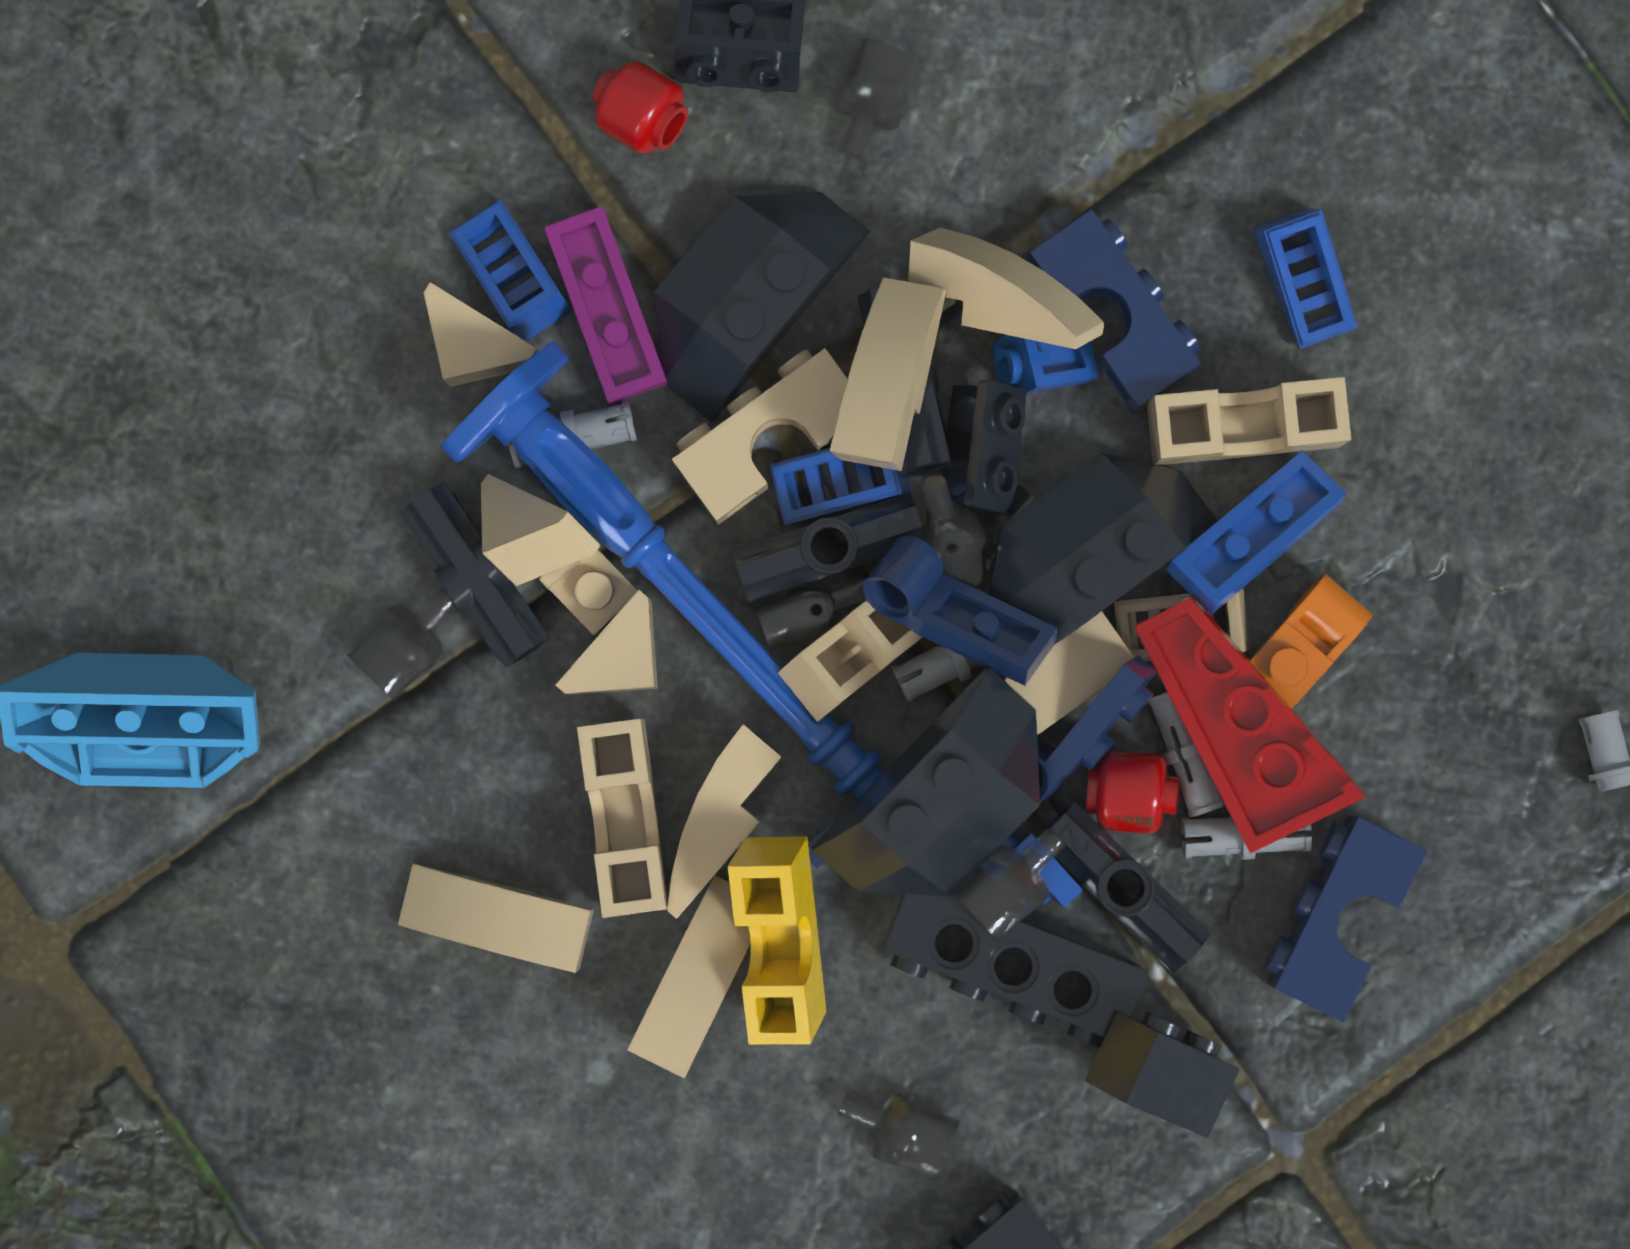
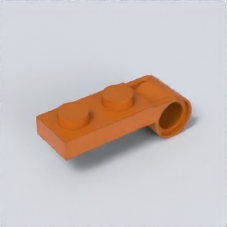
(1310, 639)

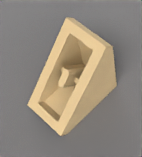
(470, 343)
(528, 534)
(620, 656)

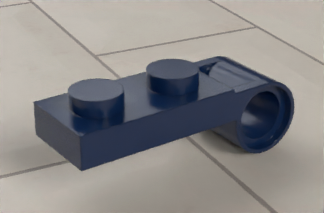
(916, 593)
(1088, 738)

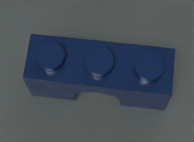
(1154, 350)
(1358, 864)

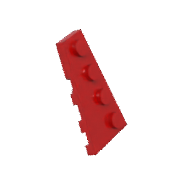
(1249, 738)

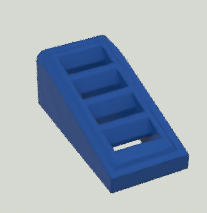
(1327, 269)
(533, 303)
(790, 499)

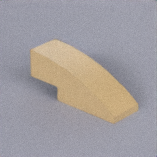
(1001, 290)
(888, 374)
(846, 659)
(1074, 670)
(718, 818)
(496, 917)
(693, 984)

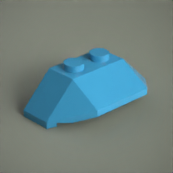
(131, 719)

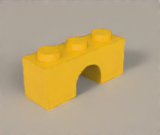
(776, 901)

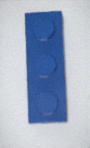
(1256, 532)

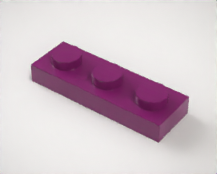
(605, 305)

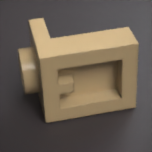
(590, 590)

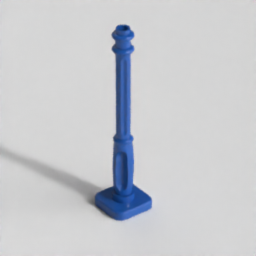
(603, 505)

